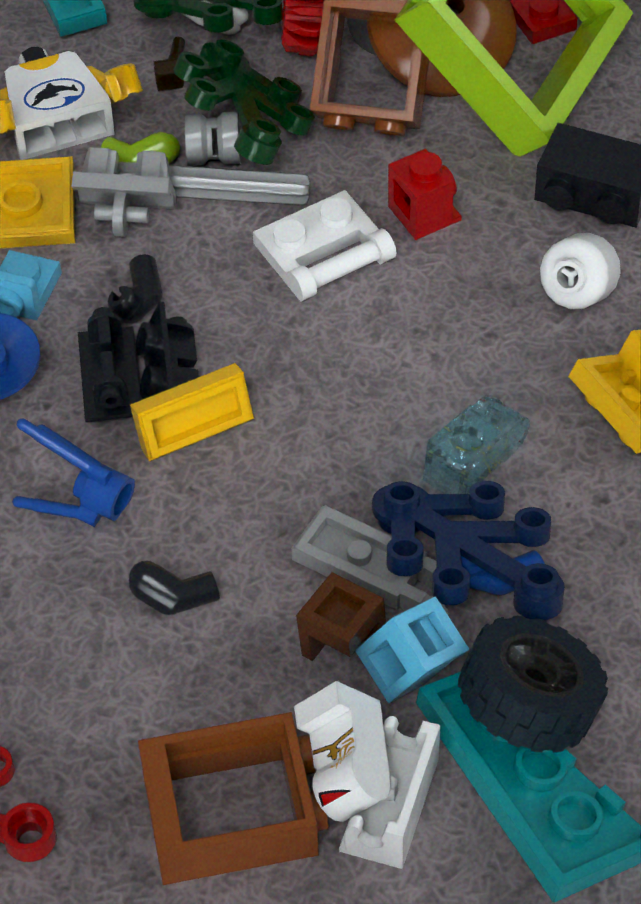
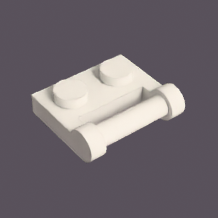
(319, 232)

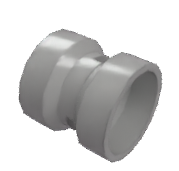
(200, 138)

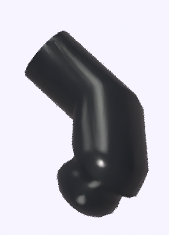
(168, 592)

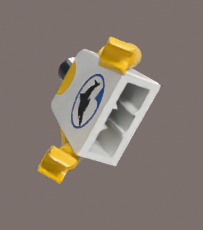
(60, 101)

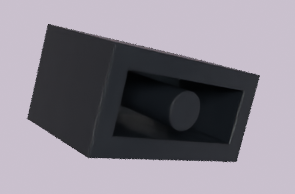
(591, 175)

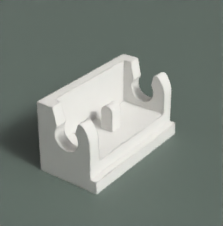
(387, 828)

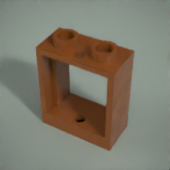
(344, 116)
(225, 749)

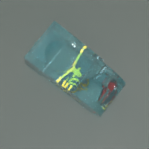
(473, 445)

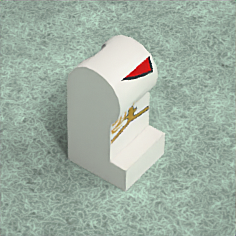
(346, 749)

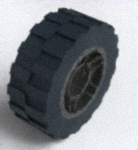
(532, 684)

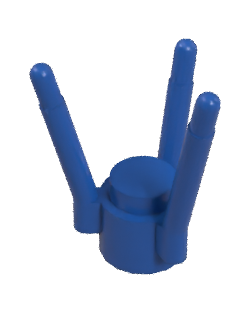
(97, 486)

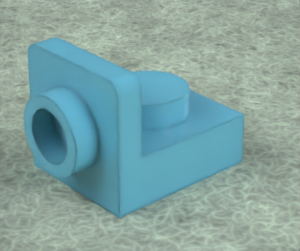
(26, 284)

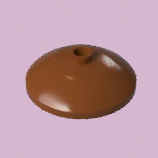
(487, 20)

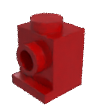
(422, 193)

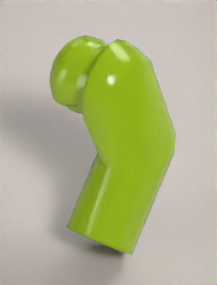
(157, 142)

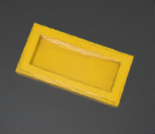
(192, 411)

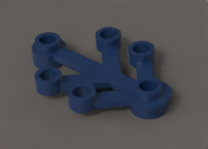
(406, 509)

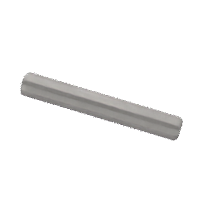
(235, 184)

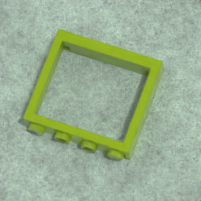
(491, 92)

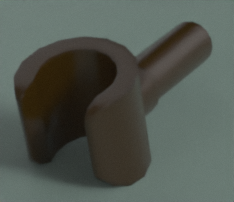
(163, 69)

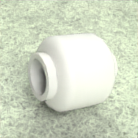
(580, 270)

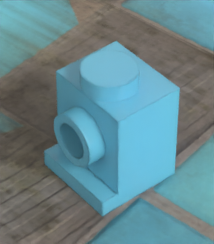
(411, 649)

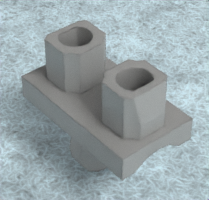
(123, 196)

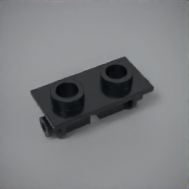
(165, 348)
(108, 367)

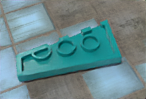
(544, 804)

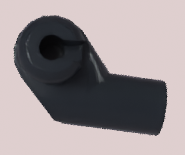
(144, 293)

